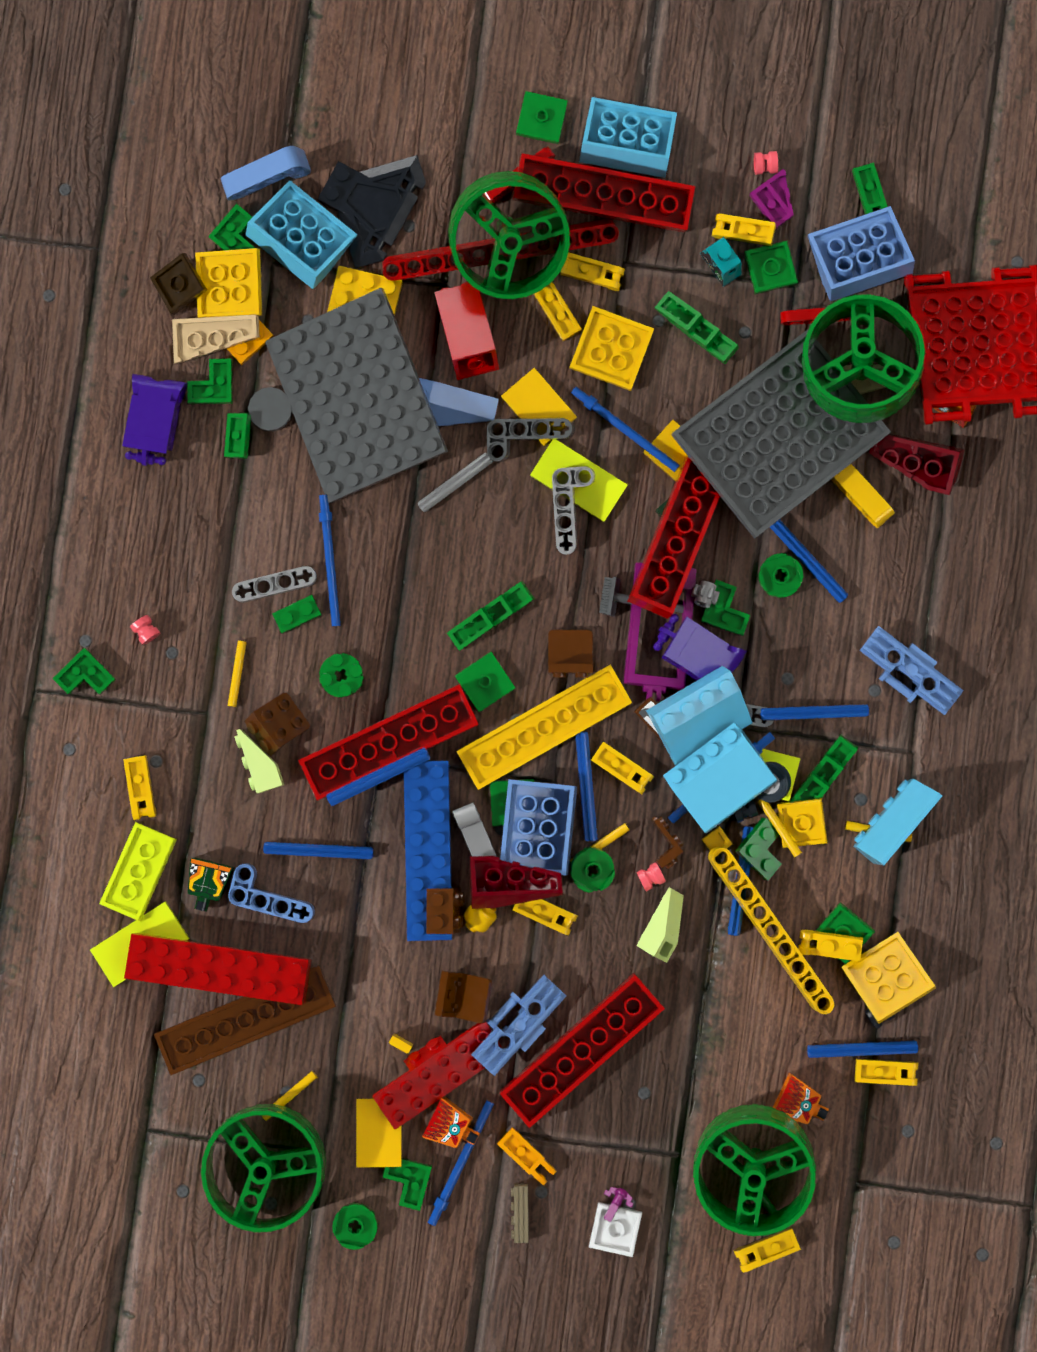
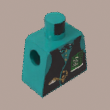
(722, 260)

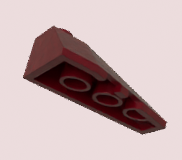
(926, 462)
(504, 883)

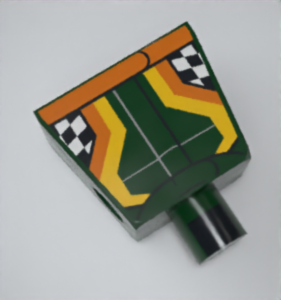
(207, 881)

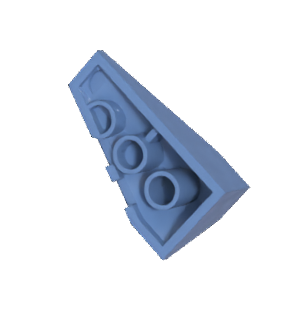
(457, 405)

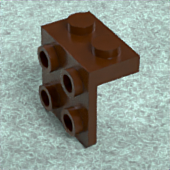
(570, 653)
(276, 723)
(669, 858)
(444, 910)
(463, 996)

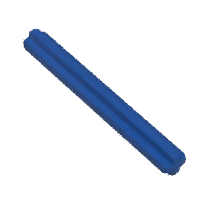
(809, 561)
(814, 712)
(378, 776)
(586, 786)
(318, 850)
(736, 911)
(862, 1049)

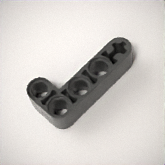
(530, 433)

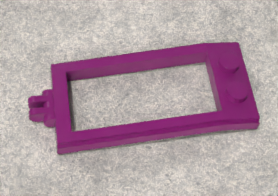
(655, 684)

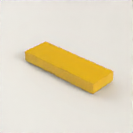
(558, 312)

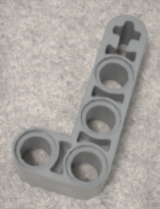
(569, 510)
(474, 831)

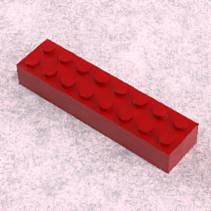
(608, 193)
(675, 542)
(388, 741)
(217, 968)
(581, 1050)

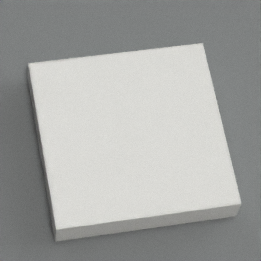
(618, 1235)

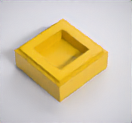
(717, 838)
(400, 1043)

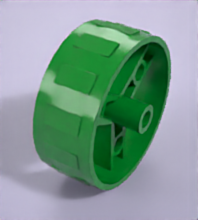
(508, 236)
(862, 356)
(263, 1169)
(753, 1172)

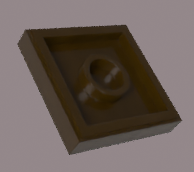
(178, 283)

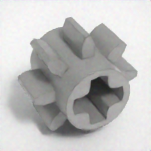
(705, 594)

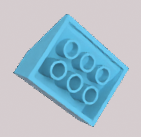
(628, 137)
(300, 234)
(699, 713)
(720, 777)
(896, 821)

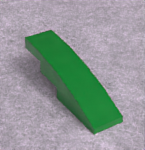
(696, 327)
(490, 615)
(826, 770)

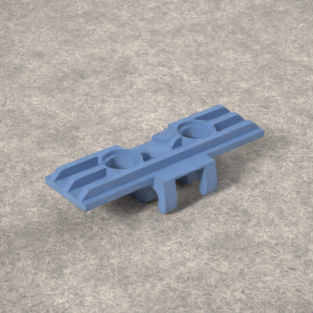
(915, 665)
(523, 1029)

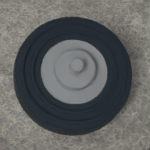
(781, 787)

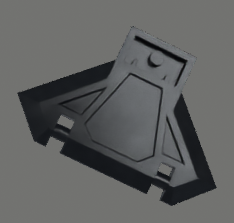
(373, 204)

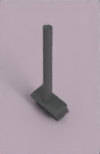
(612, 596)

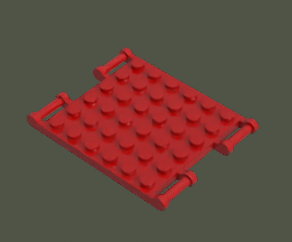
(976, 341)

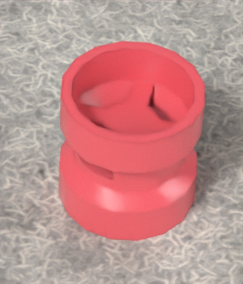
(765, 162)
(145, 630)
(651, 876)

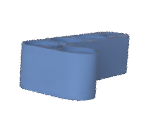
(265, 171)
(272, 898)

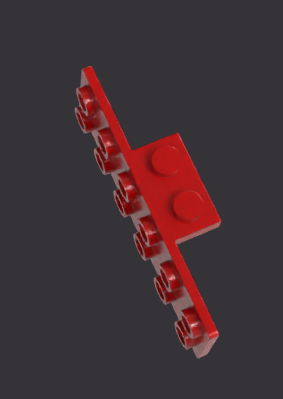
(431, 1075)

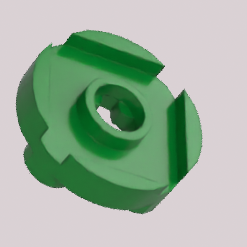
(773, 586)
(344, 687)
(589, 857)
(365, 1218)

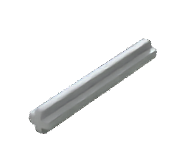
(454, 482)

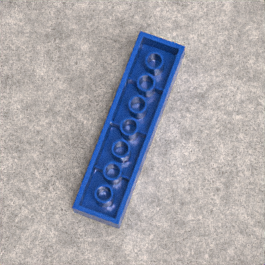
(426, 842)

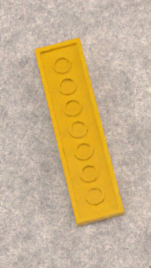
(544, 727)

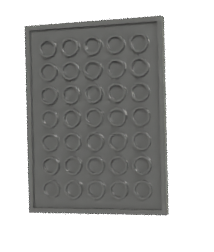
(356, 395)
(771, 442)

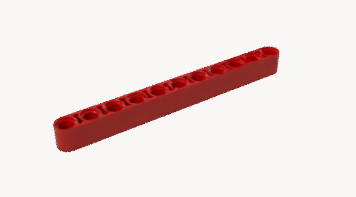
(467, 249)

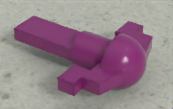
(620, 1194)

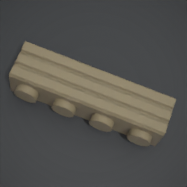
(520, 1209)

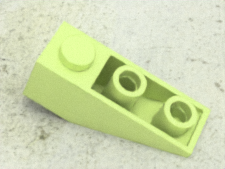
(263, 769)
(663, 929)

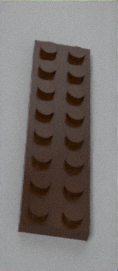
(238, 1025)

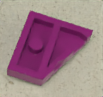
(774, 199)

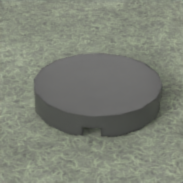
(270, 409)

